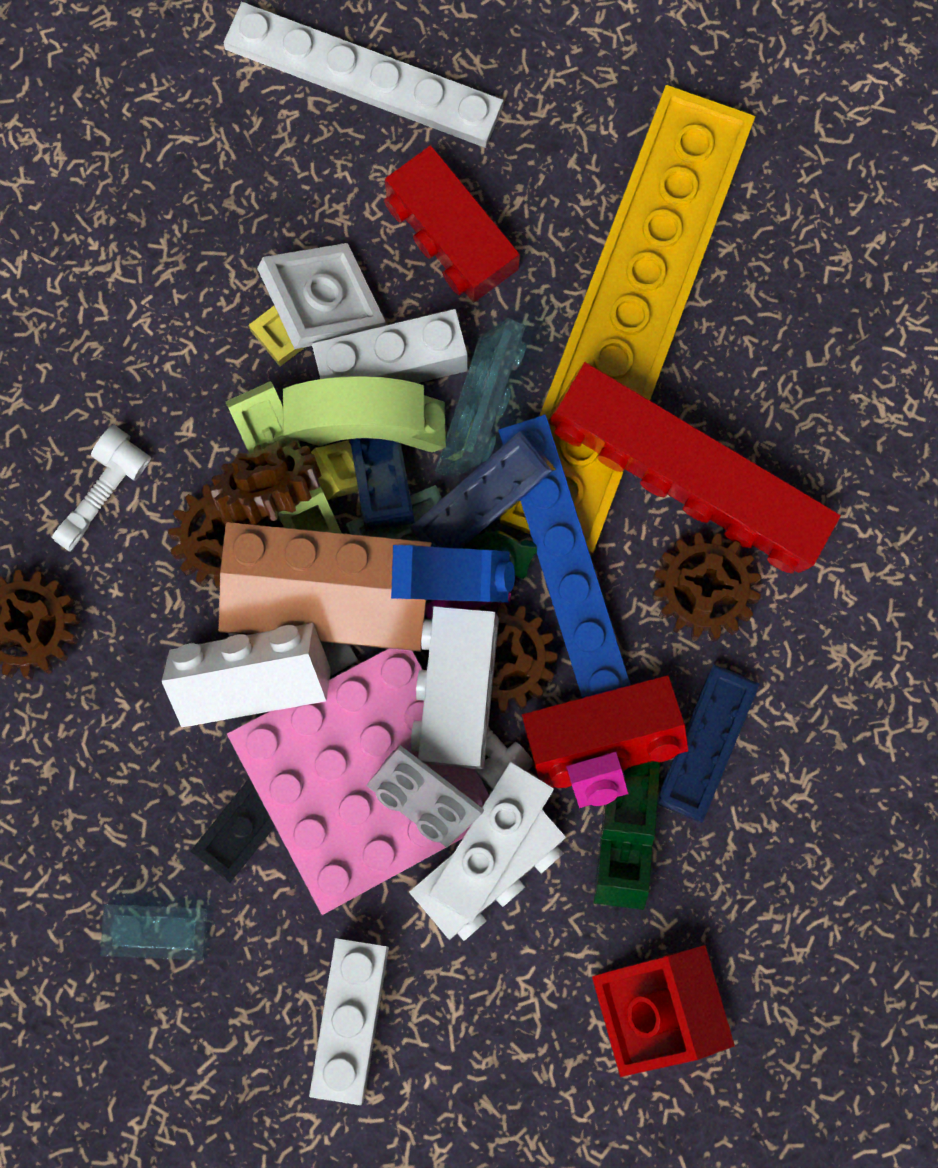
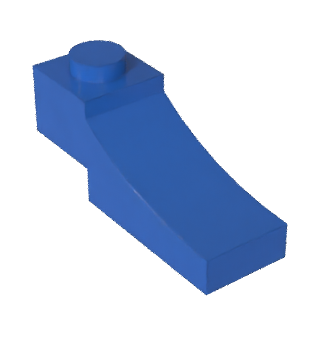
(451, 574)

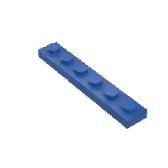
(570, 571)

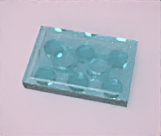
(482, 399)

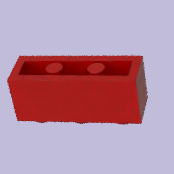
(450, 225)
(633, 721)

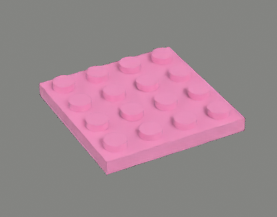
(315, 771)

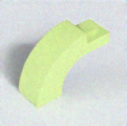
(363, 408)
(260, 422)

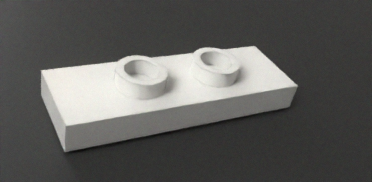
(491, 842)

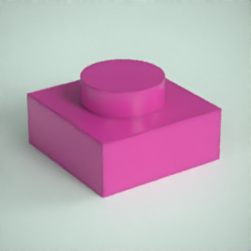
(597, 780)

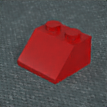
(663, 1011)

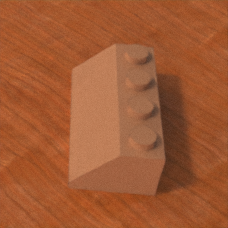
(317, 578)

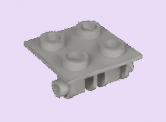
(423, 797)

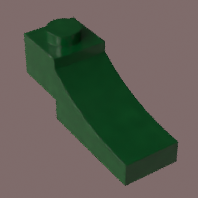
(628, 840)

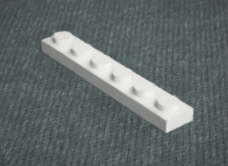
(363, 74)

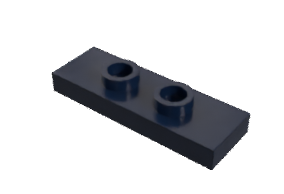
(381, 483)
(485, 494)
(710, 741)

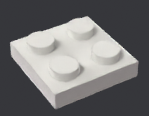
(320, 294)

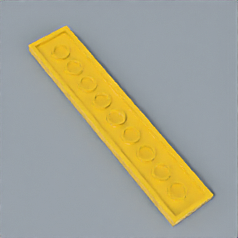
(645, 275)

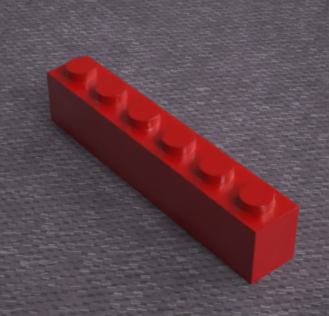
(692, 469)

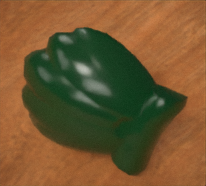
(520, 553)

